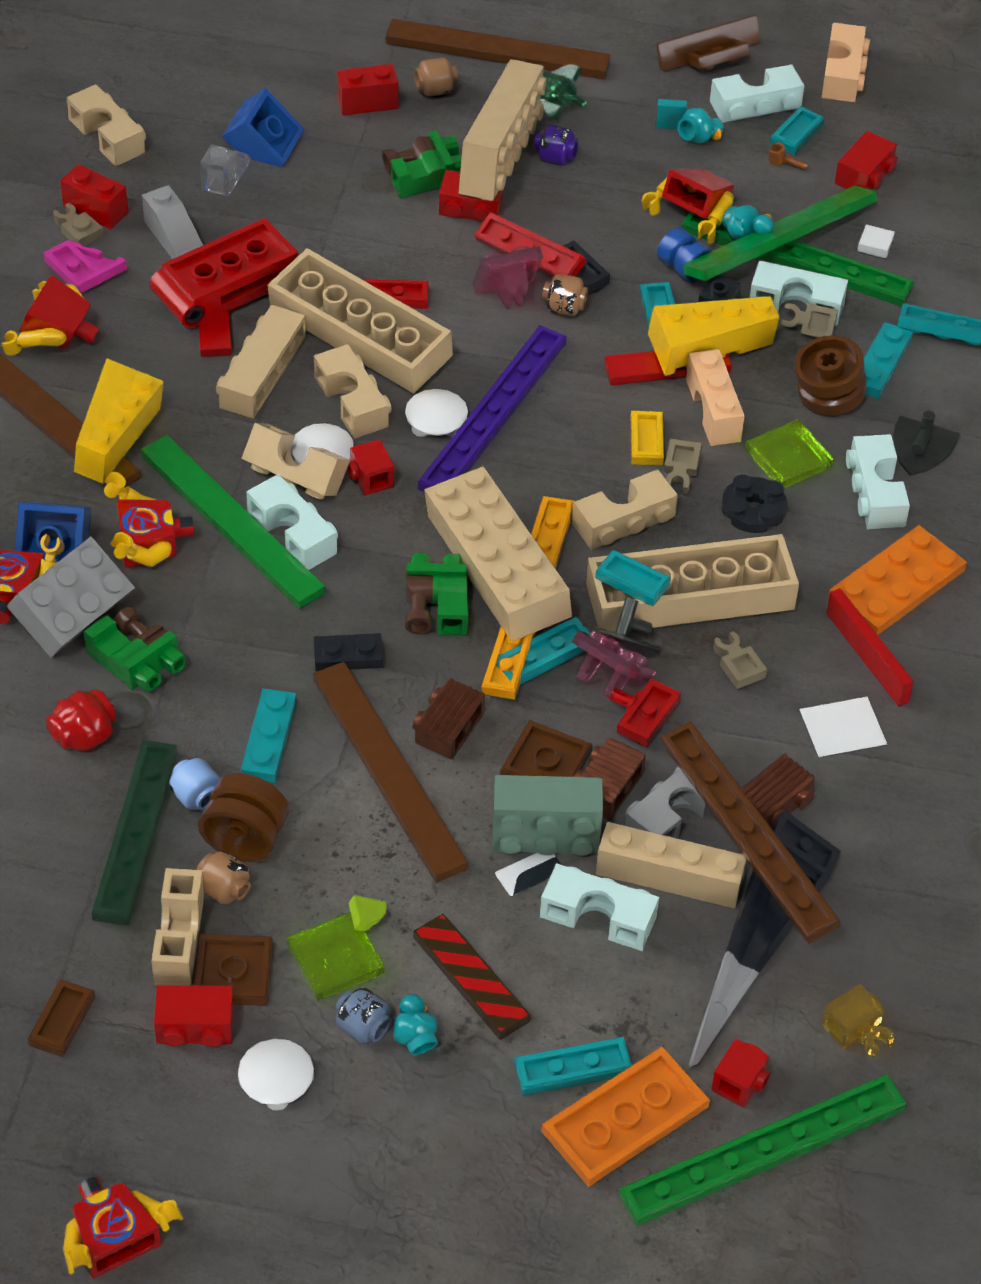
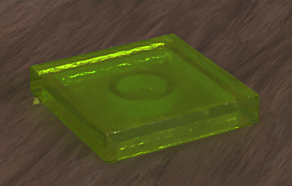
(789, 453)
(334, 956)

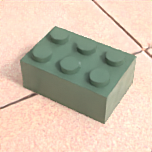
(547, 814)

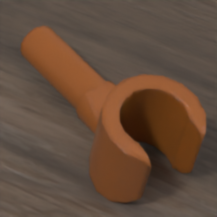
(778, 157)

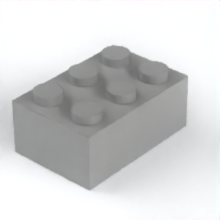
(70, 596)

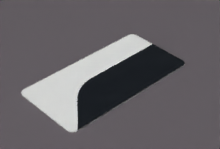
(527, 872)

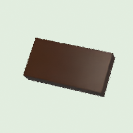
(61, 1018)

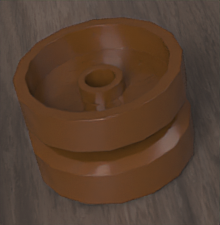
(831, 375)
(243, 817)

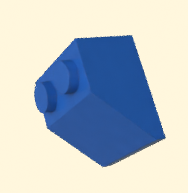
(264, 129)
(57, 520)

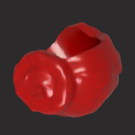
(82, 720)

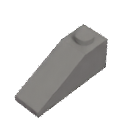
(170, 221)

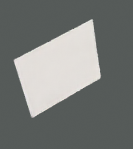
(843, 726)

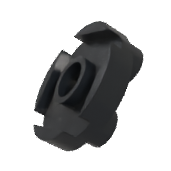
(748, 489)

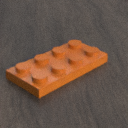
(901, 578)
(625, 1116)

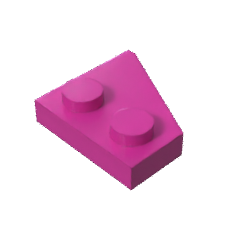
(82, 265)

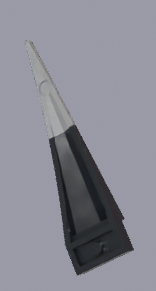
(761, 926)

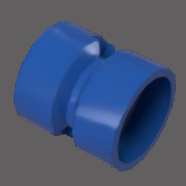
(679, 248)

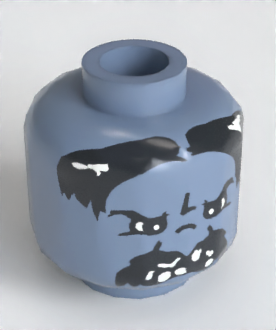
(363, 1015)

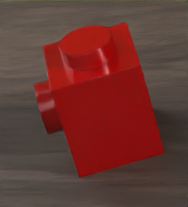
(371, 467)
(741, 1073)

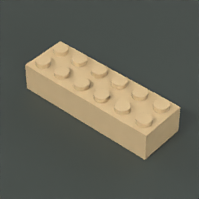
(502, 130)
(355, 313)
(499, 553)
(705, 583)

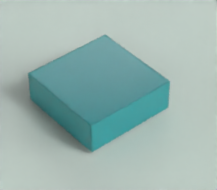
(669, 113)

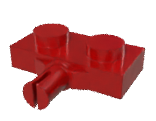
(645, 710)

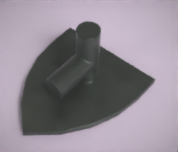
(921, 444)
(629, 623)

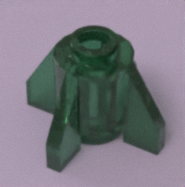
(560, 90)

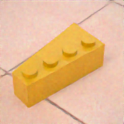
(711, 325)
(116, 418)

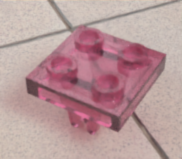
(508, 273)
(608, 649)

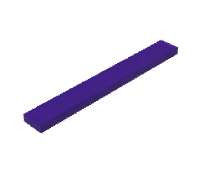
(495, 407)

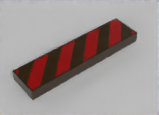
(471, 976)

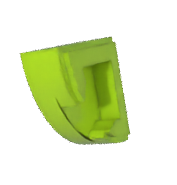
(366, 912)

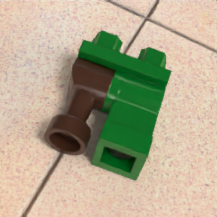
(423, 165)
(440, 585)
(138, 660)

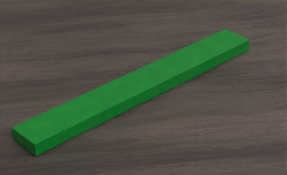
(783, 232)
(801, 256)
(233, 522)
(761, 1149)

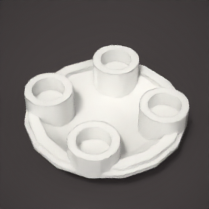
(436, 413)
(321, 436)
(275, 1072)

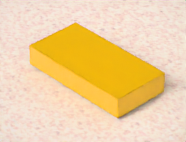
(647, 438)

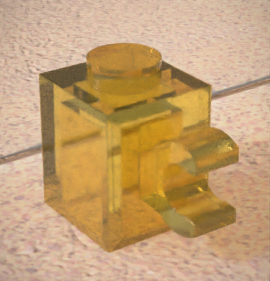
(857, 1019)

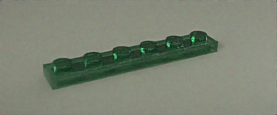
(134, 833)

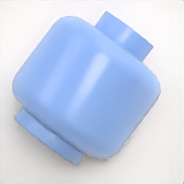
(193, 783)

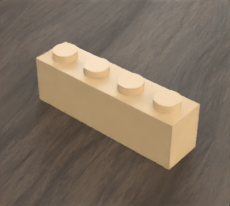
(261, 361)
(671, 865)

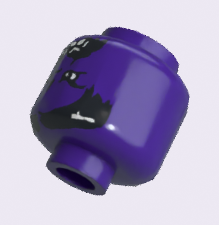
(556, 145)

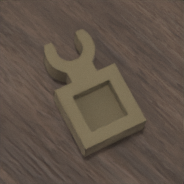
(76, 227)
(816, 321)
(682, 461)
(739, 664)

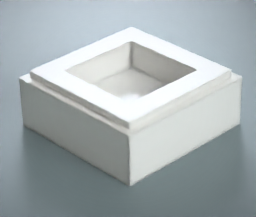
(876, 241)

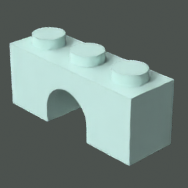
(737, 100)
(789, 283)
(879, 501)
(279, 504)
(576, 892)

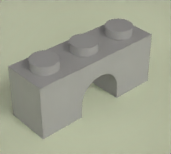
(656, 809)

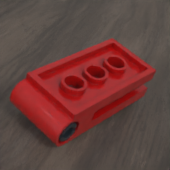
(223, 273)

